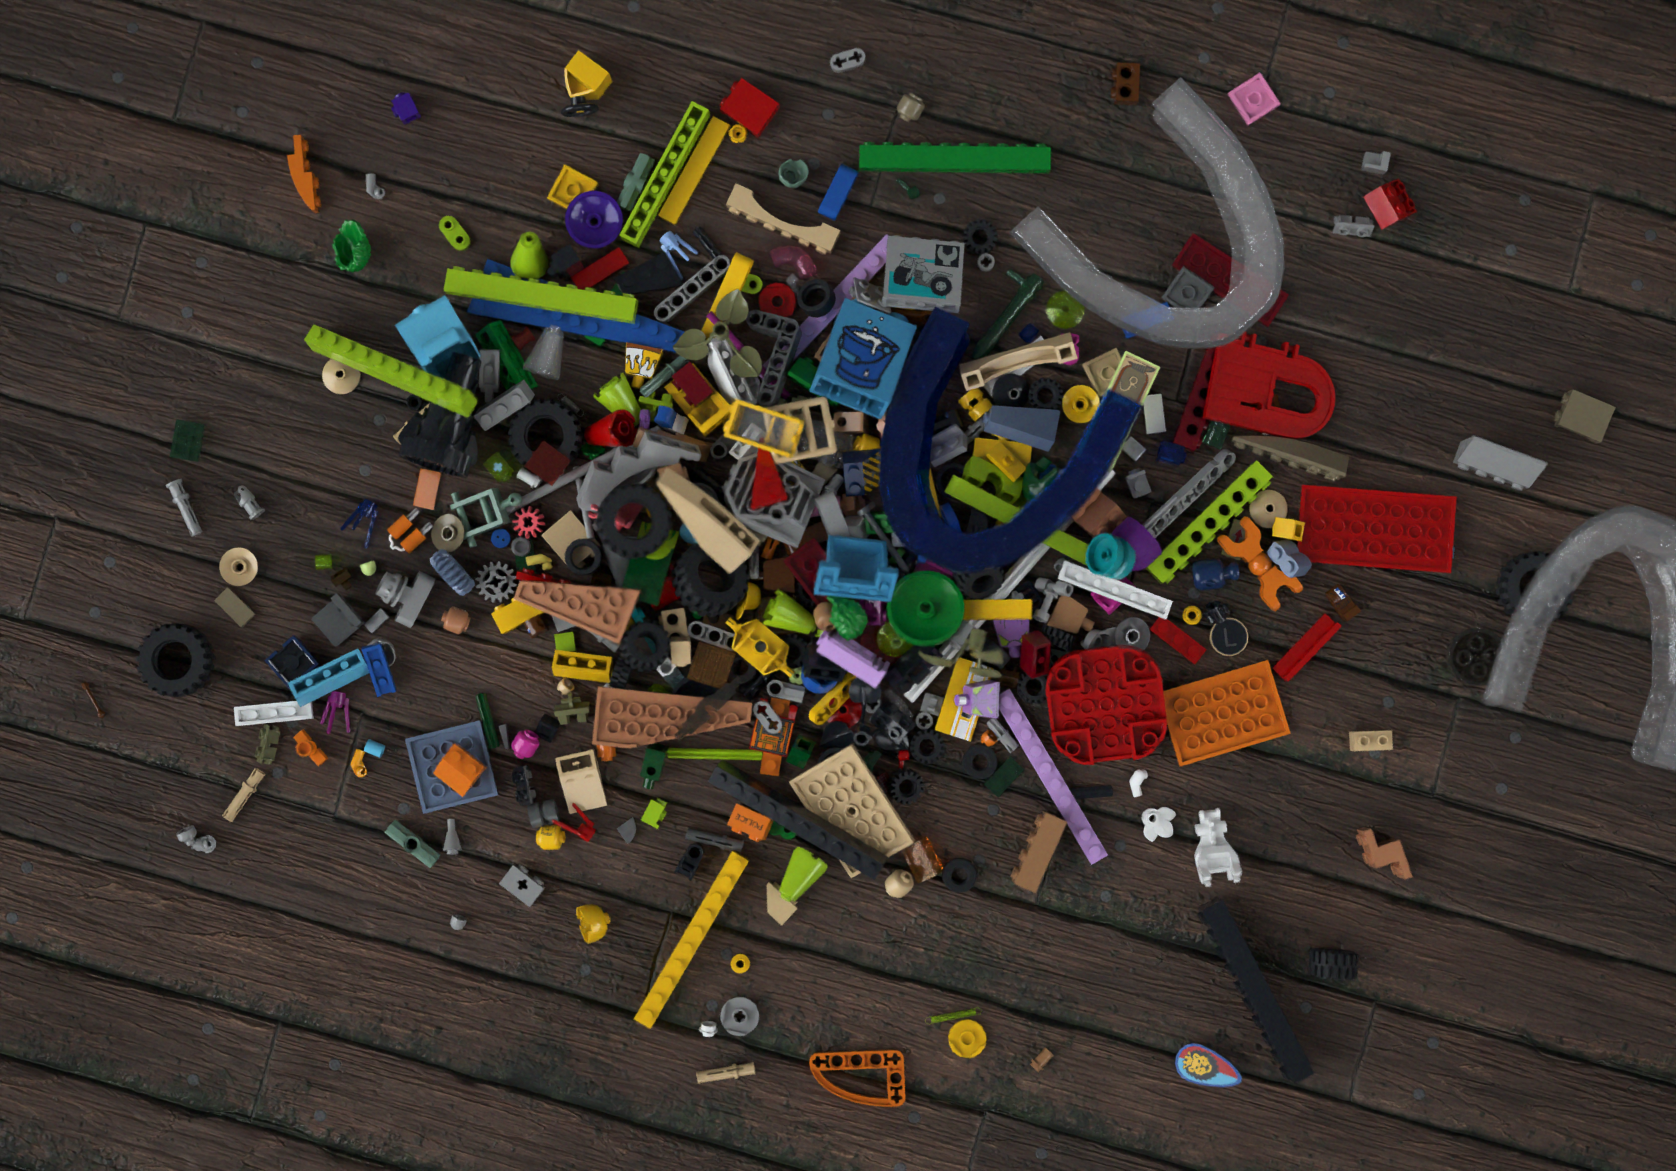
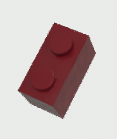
(692, 384)
(1035, 654)

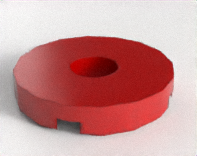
(778, 290)

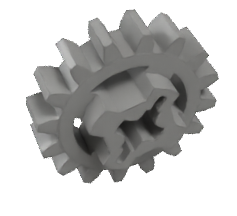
(497, 590)

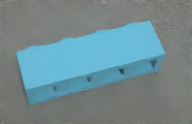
(328, 677)

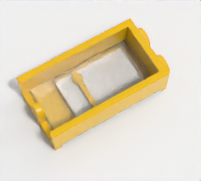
(763, 428)

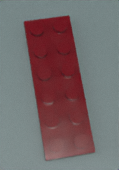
(1216, 269)

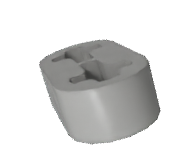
(846, 55)
(764, 719)

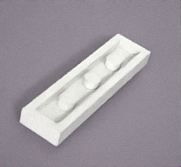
(272, 713)

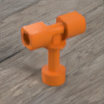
(307, 747)

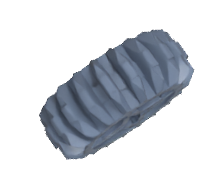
(452, 572)

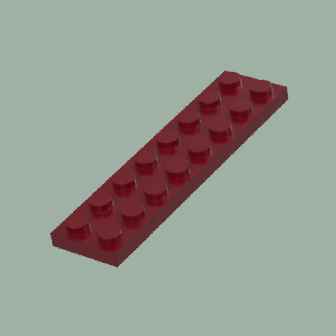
(804, 566)

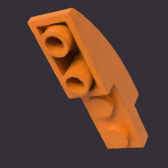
(304, 181)

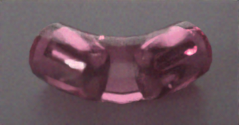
(795, 256)

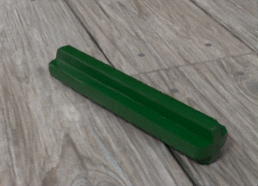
(487, 720)

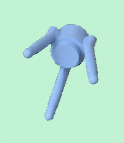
(670, 242)

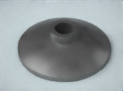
(1139, 633)

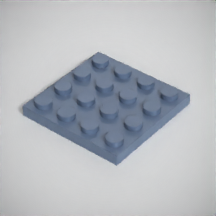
(428, 750)

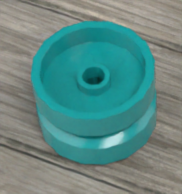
(1110, 556)

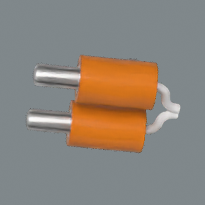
(414, 539)

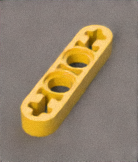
(840, 699)

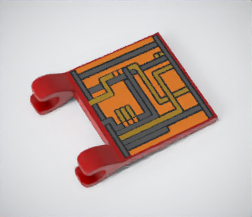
(773, 743)

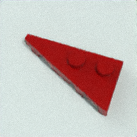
(767, 483)

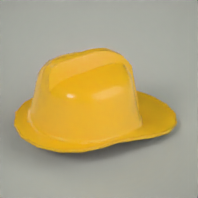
(750, 601)

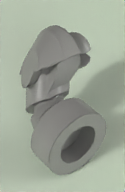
(204, 843)

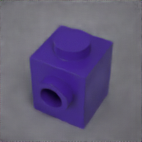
(405, 108)

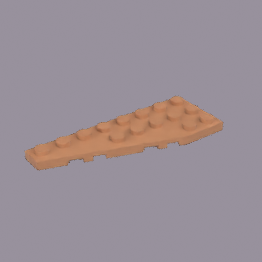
(643, 717)

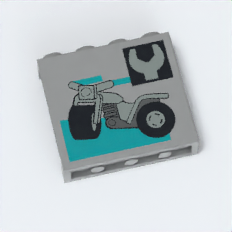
(923, 274)

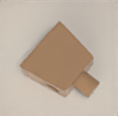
(856, 422)
(1069, 616)

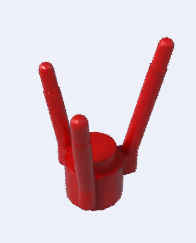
(584, 831)

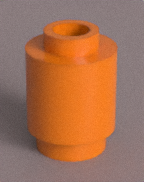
(606, 752)

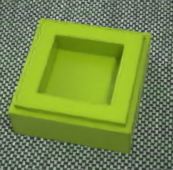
(565, 641)

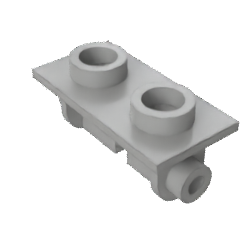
(1361, 227)

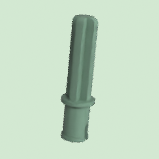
(663, 376)

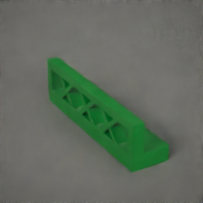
(509, 355)

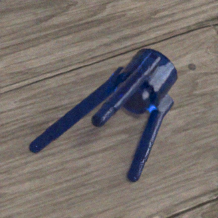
(365, 509)

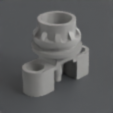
(394, 589)

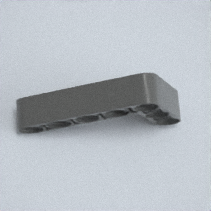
(778, 355)

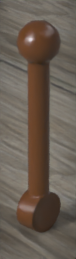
(85, 686)

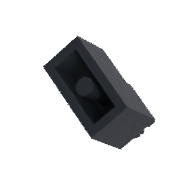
(819, 666)

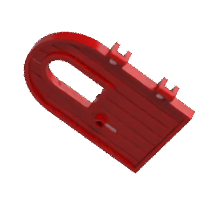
(1250, 377)

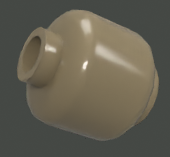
(910, 107)

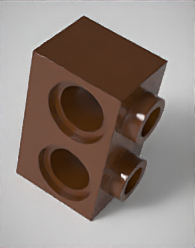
(1130, 84)

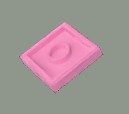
(1254, 98)

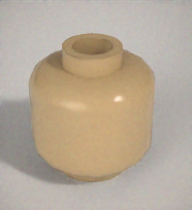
(899, 883)

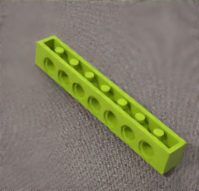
(665, 174)
(1255, 472)

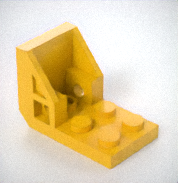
(708, 414)

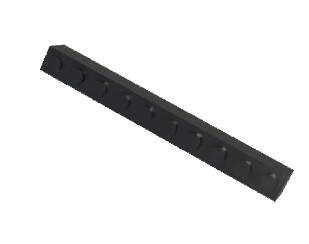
(798, 819)

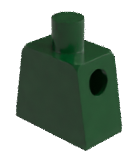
(654, 757)

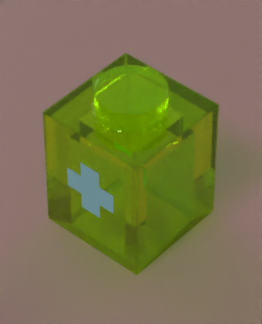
(499, 467)

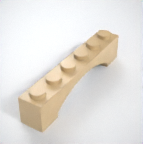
(821, 237)
(1050, 350)

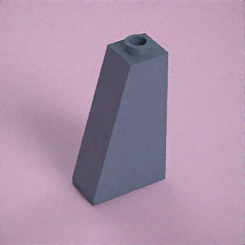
(1023, 425)

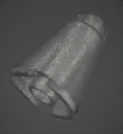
(546, 354)

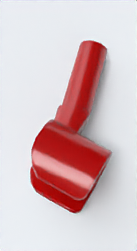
(902, 756)

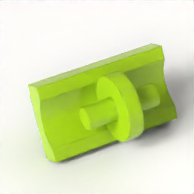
(652, 404)

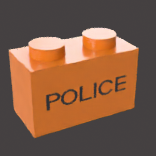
(751, 822)

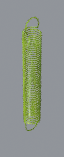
(947, 1018)

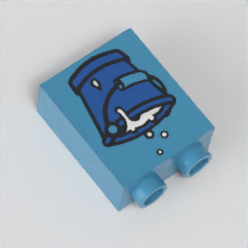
(863, 358)

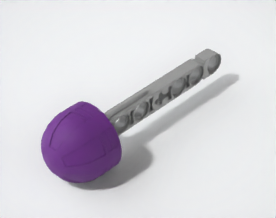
(1143, 537)

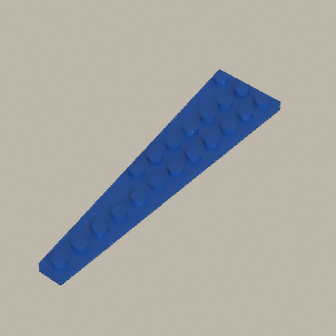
(643, 332)

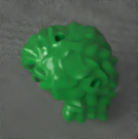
(351, 247)
(847, 617)

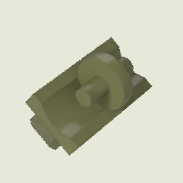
(572, 706)

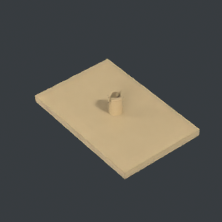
(851, 799)

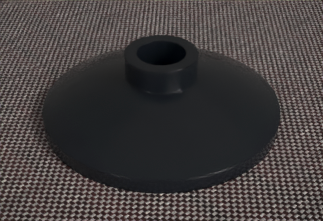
(1002, 391)

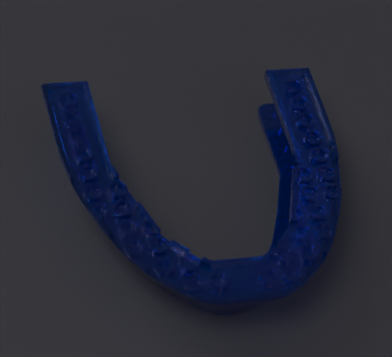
(907, 456)

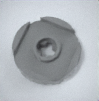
(733, 1006)

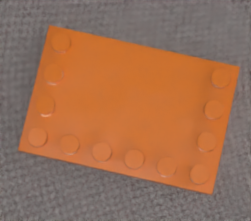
(1224, 713)

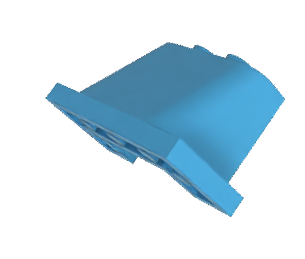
(856, 570)

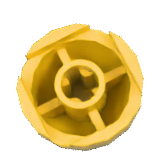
(592, 922)

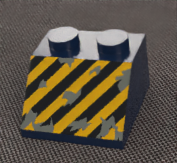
(861, 471)

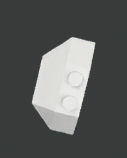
(729, 384)

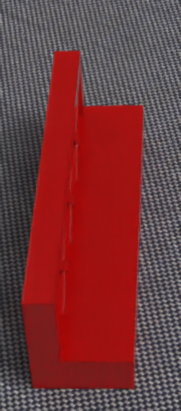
(1306, 647)

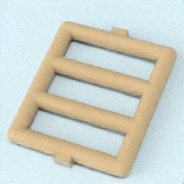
(829, 425)

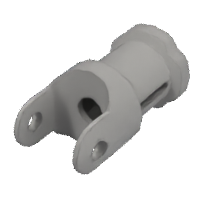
(248, 501)

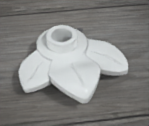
(1160, 824)

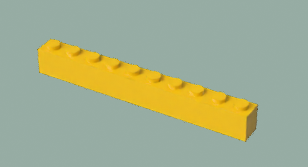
(691, 939)

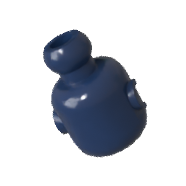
(1211, 573)

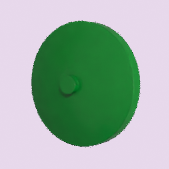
(925, 608)

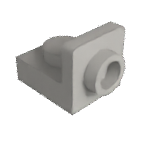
(1137, 483)

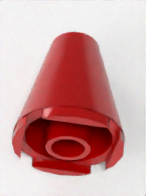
(612, 430)

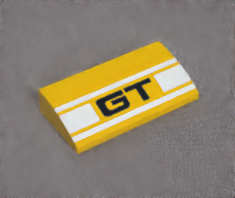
(951, 717)

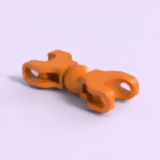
(1259, 563)

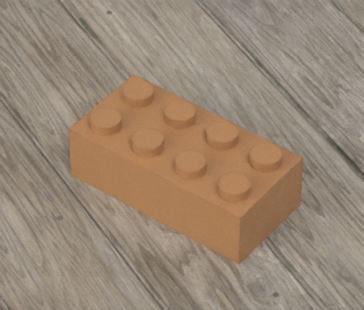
(1038, 851)

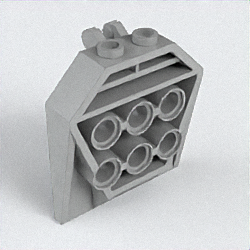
(793, 513)

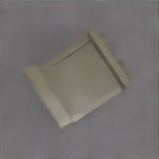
(1584, 415)

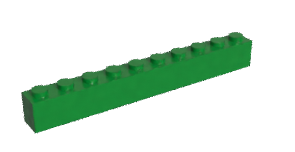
(954, 158)

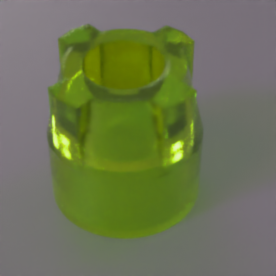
(323, 561)

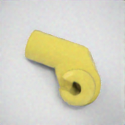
(539, 559)

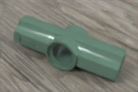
(635, 182)
(402, 836)

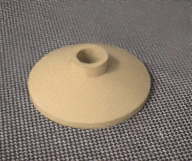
(342, 385)
(1259, 512)
(229, 564)

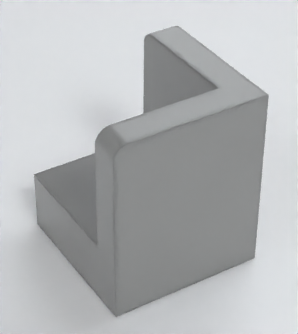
(1376, 162)

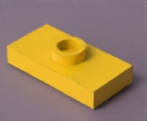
(1006, 462)

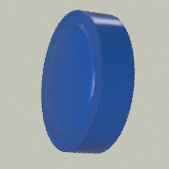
(949, 516)

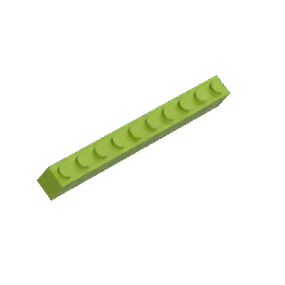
(540, 295)
(391, 370)

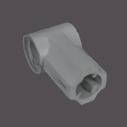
(788, 691)

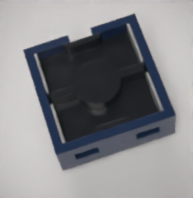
(292, 660)

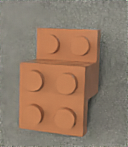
(1099, 515)
(1383, 853)

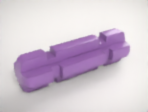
(644, 419)

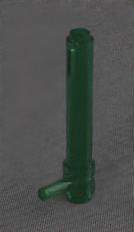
(1025, 294)

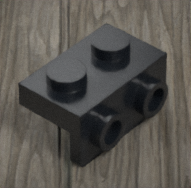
(892, 722)

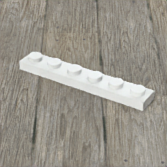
(1115, 590)

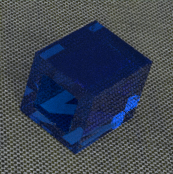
(1171, 453)

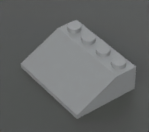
(1498, 462)

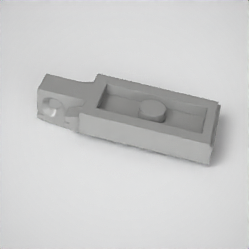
(489, 372)

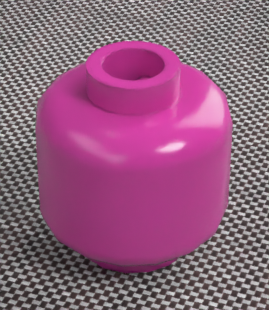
(525, 744)

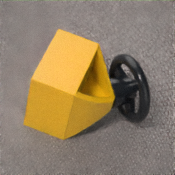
(584, 82)

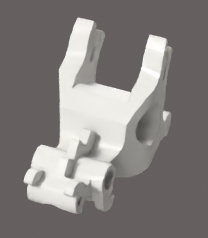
(1213, 850)

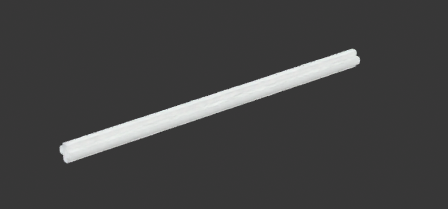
(1012, 578)

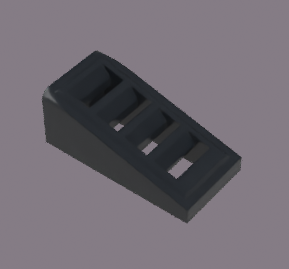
(1026, 586)

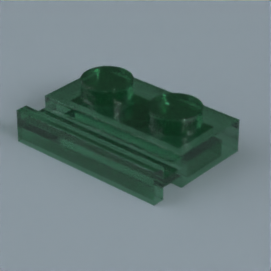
(187, 440)

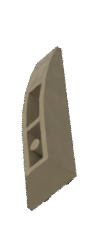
(1297, 454)

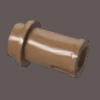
(1040, 1061)

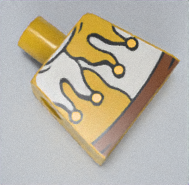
(641, 363)

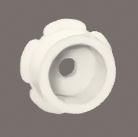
(708, 1028)

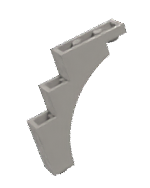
(652, 452)

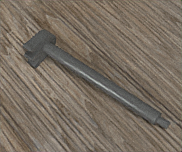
(865, 511)

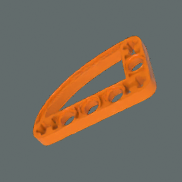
(865, 1064)

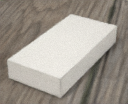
(1154, 414)

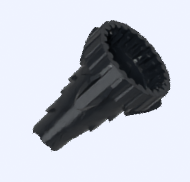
(441, 436)

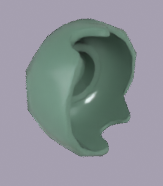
(793, 173)

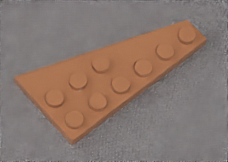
(593, 608)

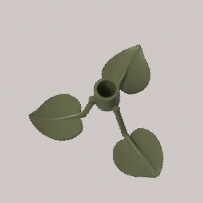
(730, 309)
(975, 643)

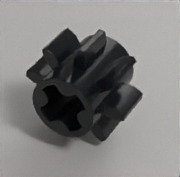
(1216, 612)

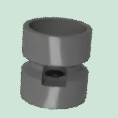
(543, 813)

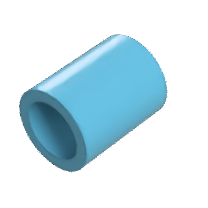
(374, 748)

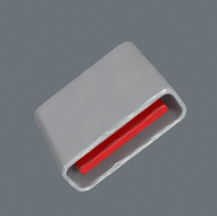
(1133, 448)

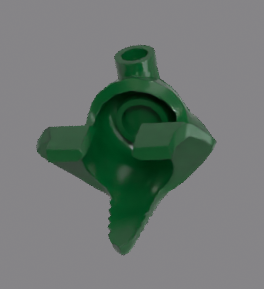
(1031, 484)

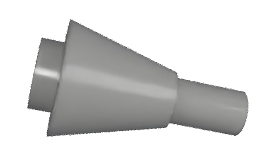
(452, 843)

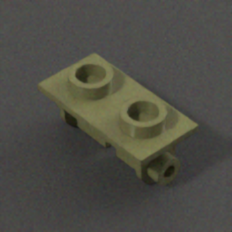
(267, 737)

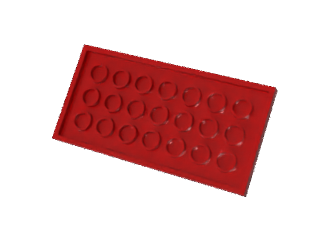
(1377, 528)

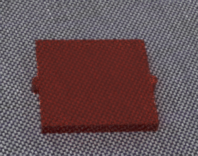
(547, 463)

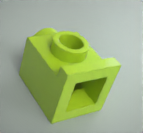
(655, 812)

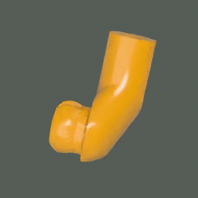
(357, 764)

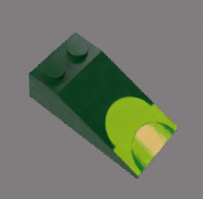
(652, 570)

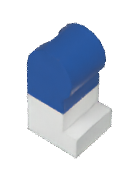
(670, 420)

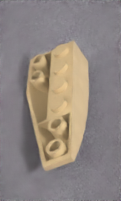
(709, 522)

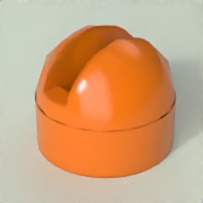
(988, 738)

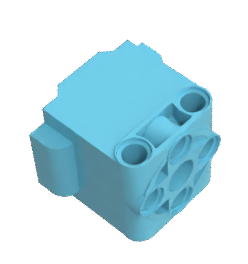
(434, 334)

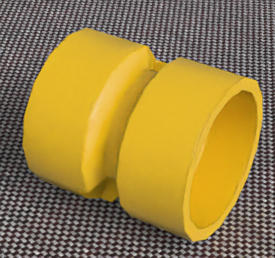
(980, 408)

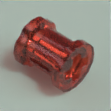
(523, 338)

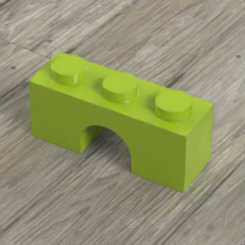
(978, 471)

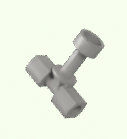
(1051, 591)

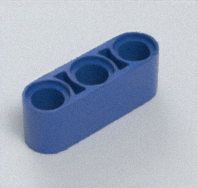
(838, 192)

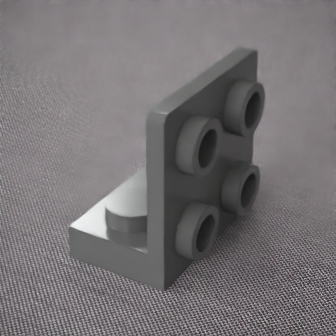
(338, 620)

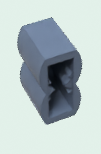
(1289, 558)

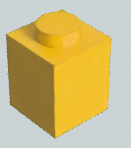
(1288, 529)

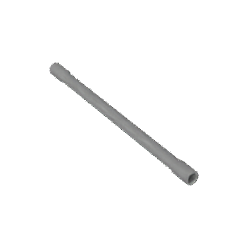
(563, 480)

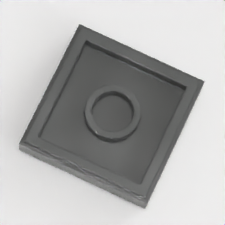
(1187, 290)

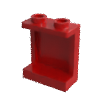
(749, 107)

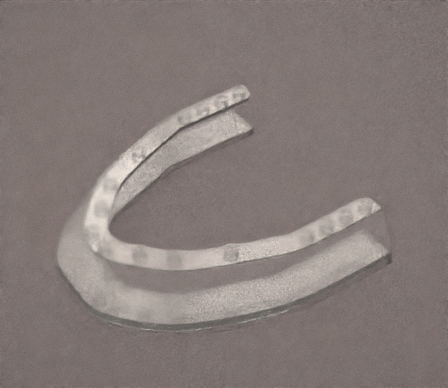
(1248, 219)
(1651, 546)

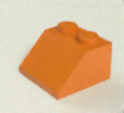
(459, 769)

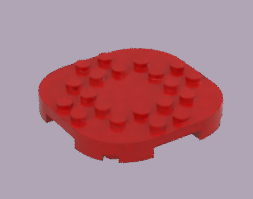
(1106, 704)

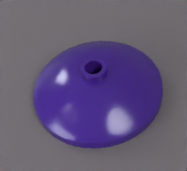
(589, 206)

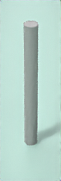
(587, 520)

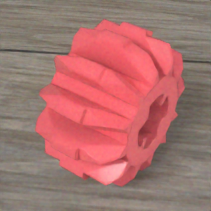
(535, 520)

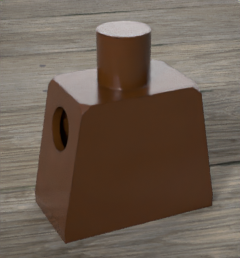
(777, 576)

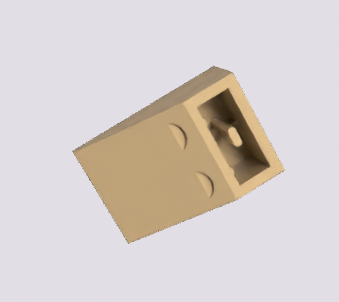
(581, 780)

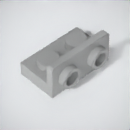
(948, 445)

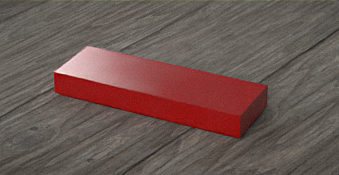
(600, 269)

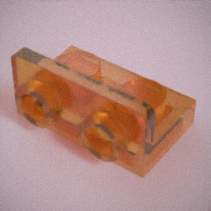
(922, 860)

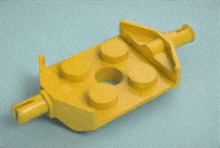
(744, 644)

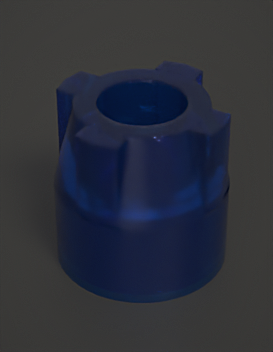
(1028, 333)

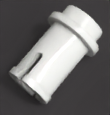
(529, 478)

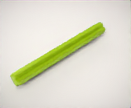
(726, 754)

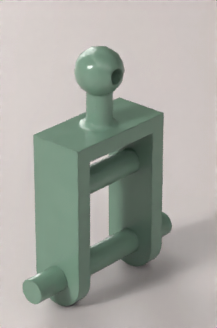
(499, 507)

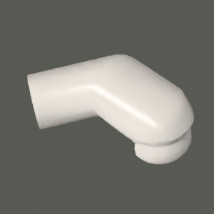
(1136, 780)

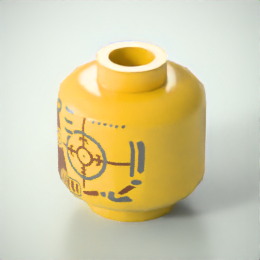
(550, 837)

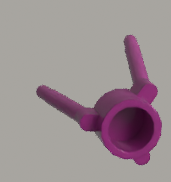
(336, 700)

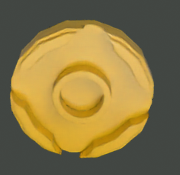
(967, 1038)

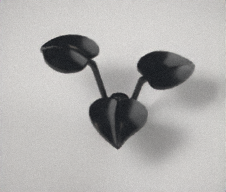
(840, 736)

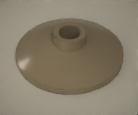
(442, 531)

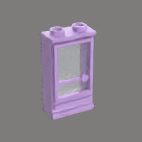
(852, 657)

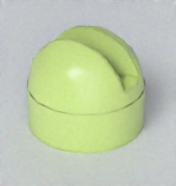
(368, 568)

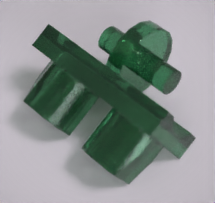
(1216, 434)

